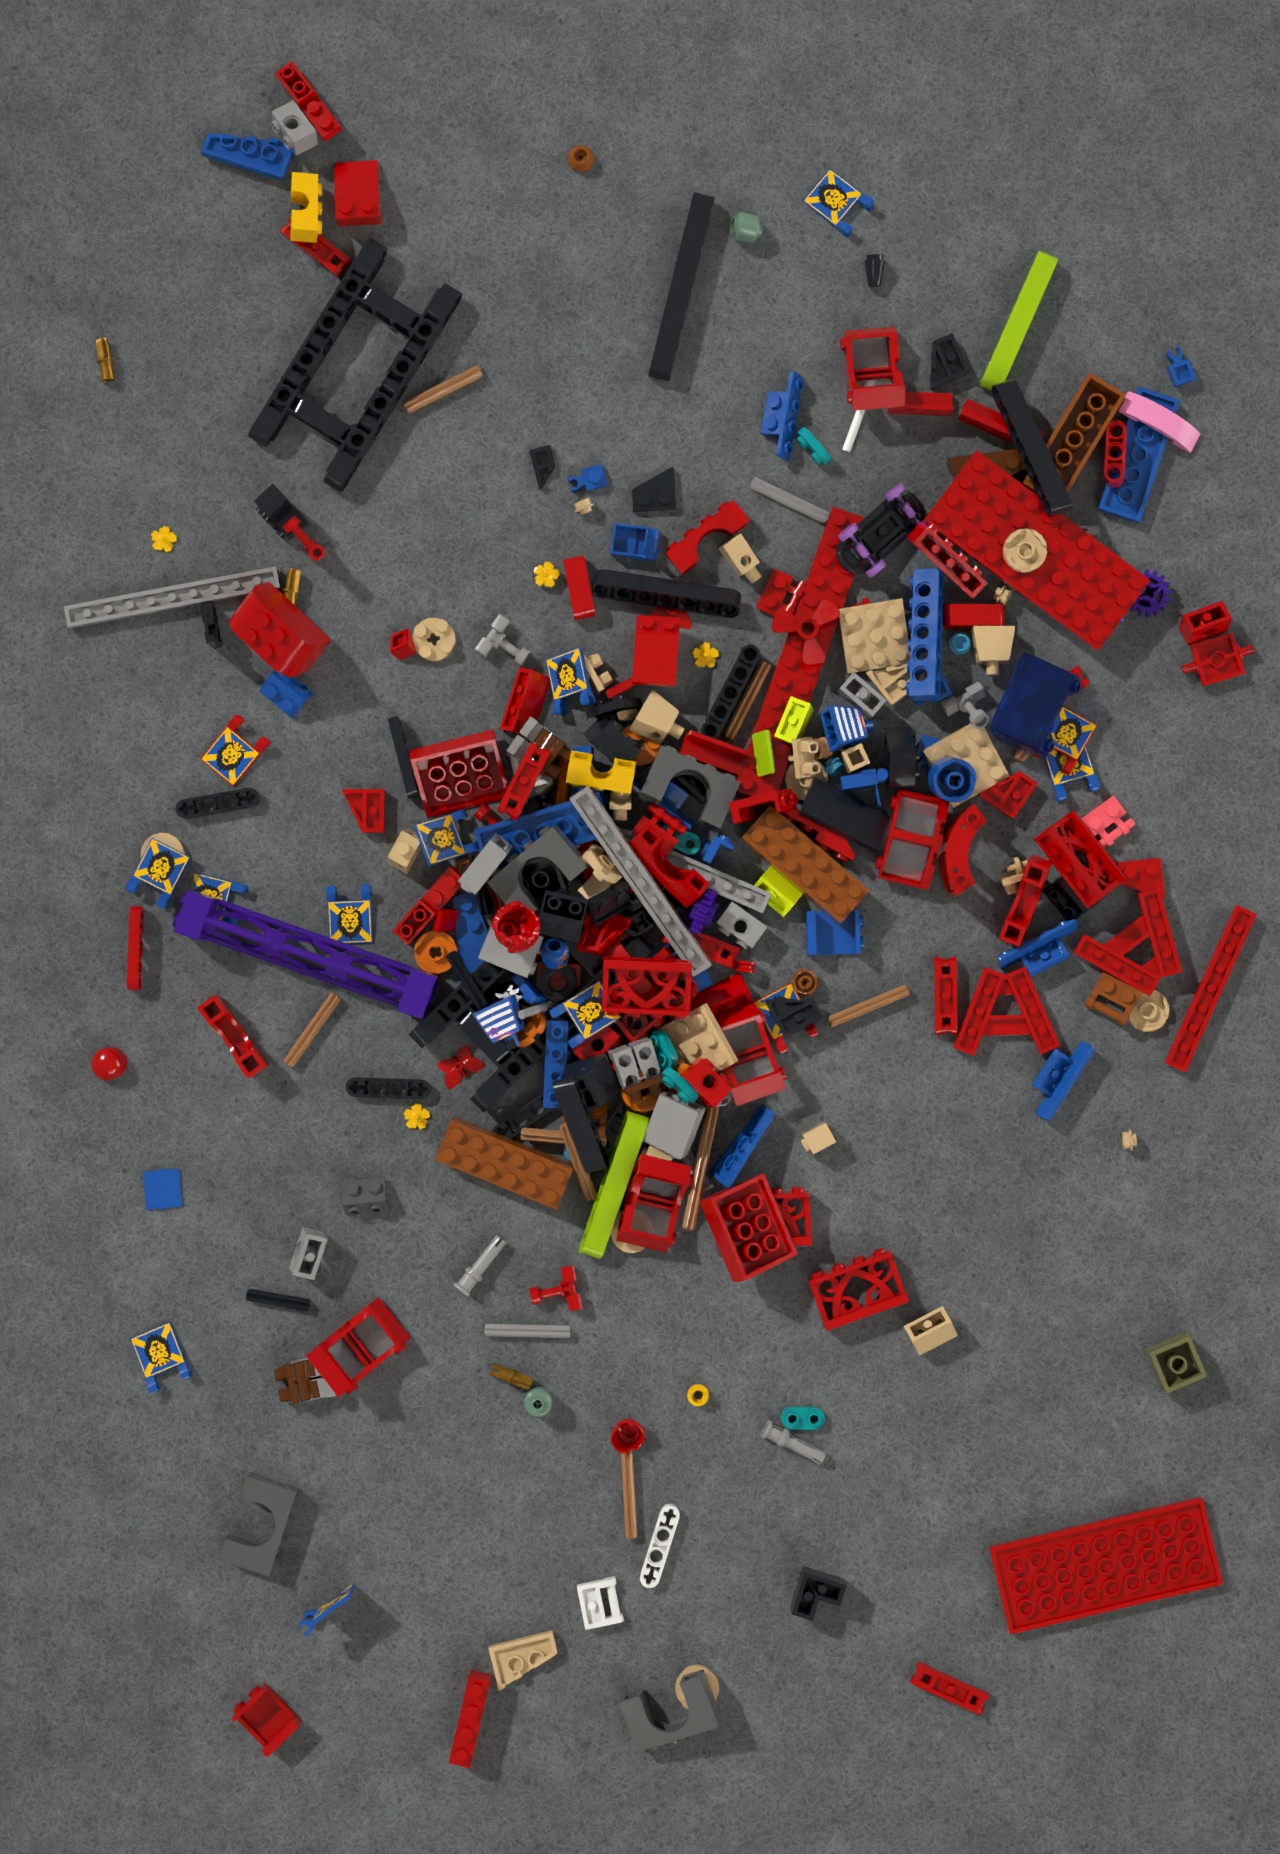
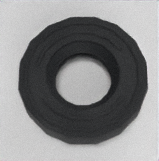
(560, 995)

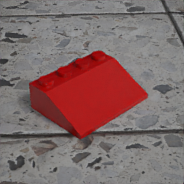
(459, 773)
(748, 1228)

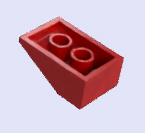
(357, 193)
(656, 650)

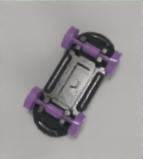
(879, 533)

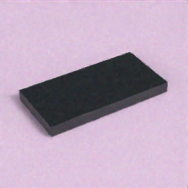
(844, 815)

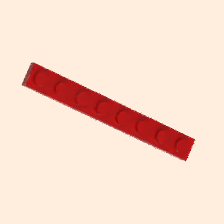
(1210, 988)

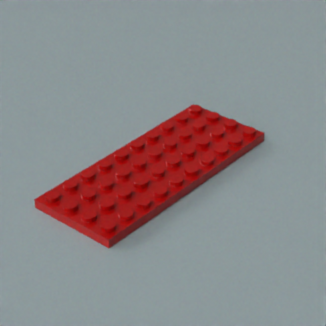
(1077, 583)
(1105, 1565)

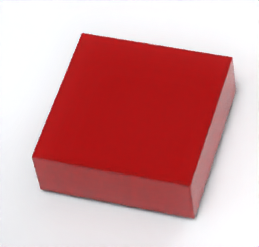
(446, 920)

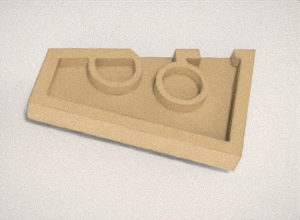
(520, 1655)

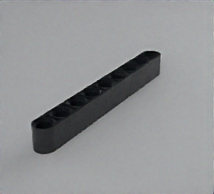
(681, 286)

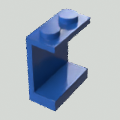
(828, 938)

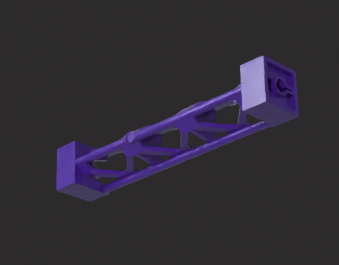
(200, 917)

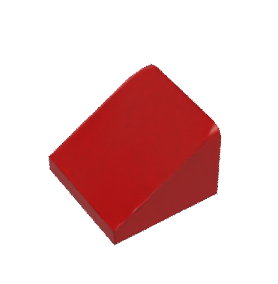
(402, 644)

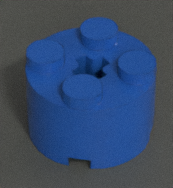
(963, 783)

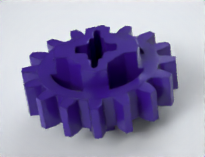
(1151, 601)
(703, 911)

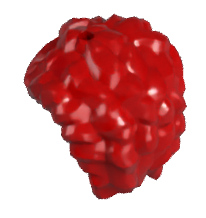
(516, 927)

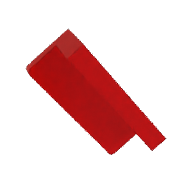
(925, 404)
(525, 700)
(714, 752)
(723, 996)

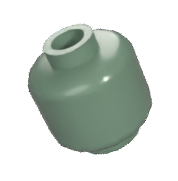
(746, 227)
(544, 1397)

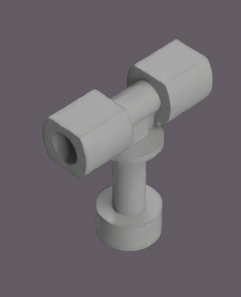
(497, 638)
(966, 703)

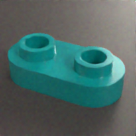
(819, 454)
(683, 839)
(664, 1049)
(685, 1091)
(803, 1416)

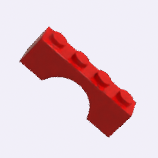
(727, 520)
(681, 883)
(1026, 900)
(240, 1044)
(470, 1718)

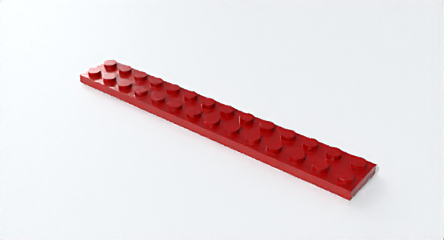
(793, 677)

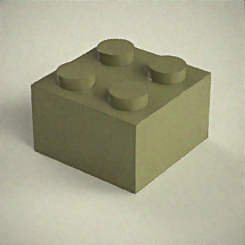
(1175, 1362)

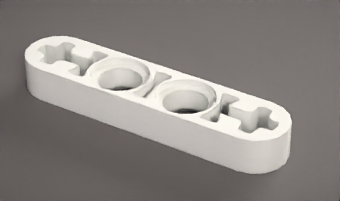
(662, 1546)

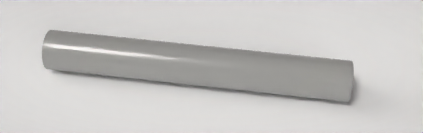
(538, 1008)

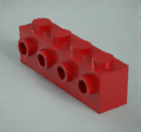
(949, 561)

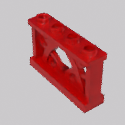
(1083, 880)
(671, 967)
(636, 1034)
(802, 1195)
(840, 1314)

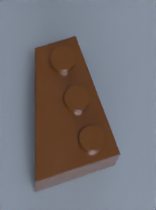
(1007, 460)

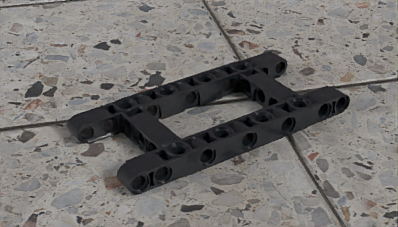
(319, 344)
(498, 1052)

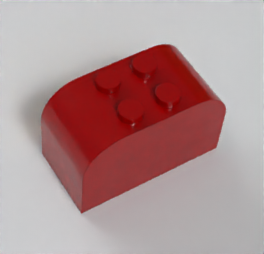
(278, 631)

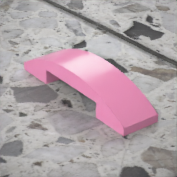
(1160, 419)

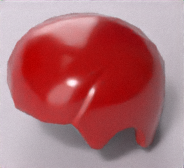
(109, 1063)
(624, 1443)

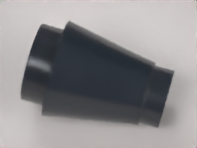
(874, 269)

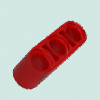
(1115, 444)
(579, 587)
(969, 615)

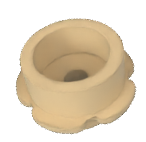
(583, 506)
(1002, 595)
(1129, 1140)

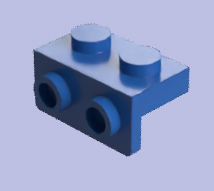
(286, 692)
(710, 849)

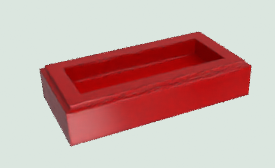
(621, 688)

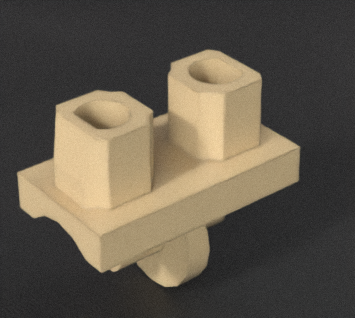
(599, 682)
(804, 757)
(620, 804)
(1012, 875)

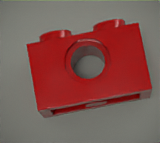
(1205, 623)
(608, 1035)
(719, 1083)

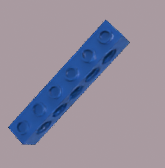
(930, 687)

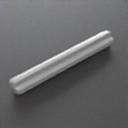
(789, 500)
(519, 1330)

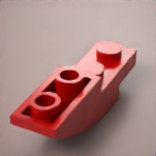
(308, 101)
(825, 838)
(427, 907)

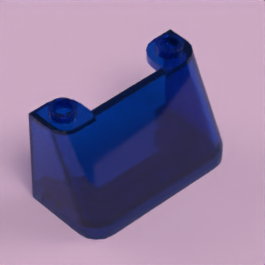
(1033, 705)

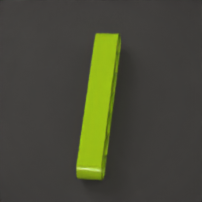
(1019, 320)
(613, 1185)

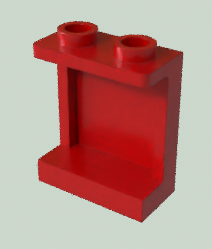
(745, 809)
(266, 1718)

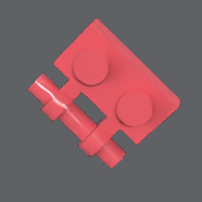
(1105, 815)

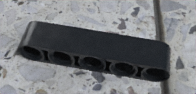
(731, 683)
(580, 1124)

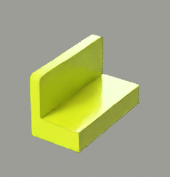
(794, 720)
(783, 893)

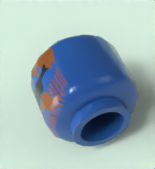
(554, 953)

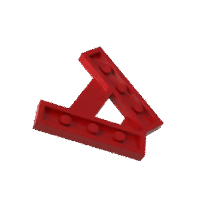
(1152, 924)
(980, 1023)

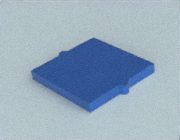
(162, 1189)

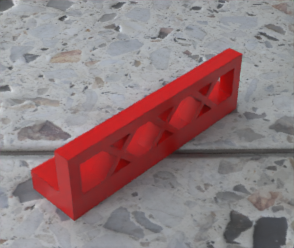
(985, 420)

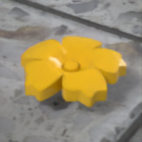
(163, 539)
(546, 575)
(705, 655)
(416, 1116)

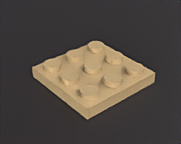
(874, 635)
(975, 748)
(700, 1038)

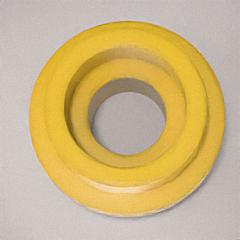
(698, 1402)

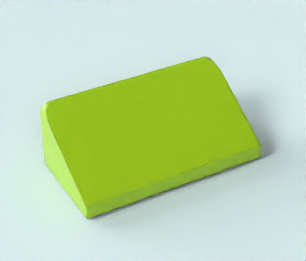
(763, 753)

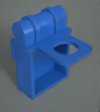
(635, 542)
(864, 779)

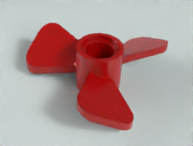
(786, 623)

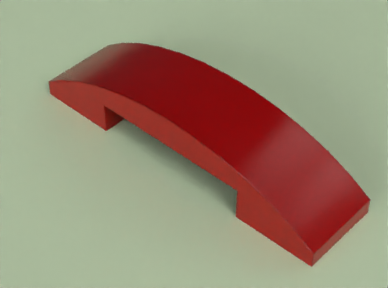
(644, 987)

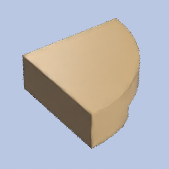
(627, 715)

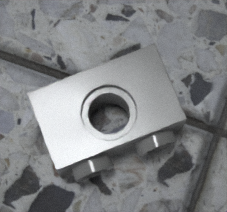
(294, 128)
(861, 695)
(754, 927)
(308, 1253)

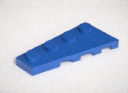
(249, 153)
(470, 932)
(740, 1149)

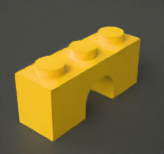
(305, 222)
(617, 779)

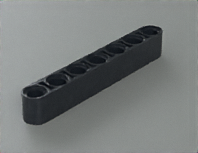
(1031, 448)
(666, 593)

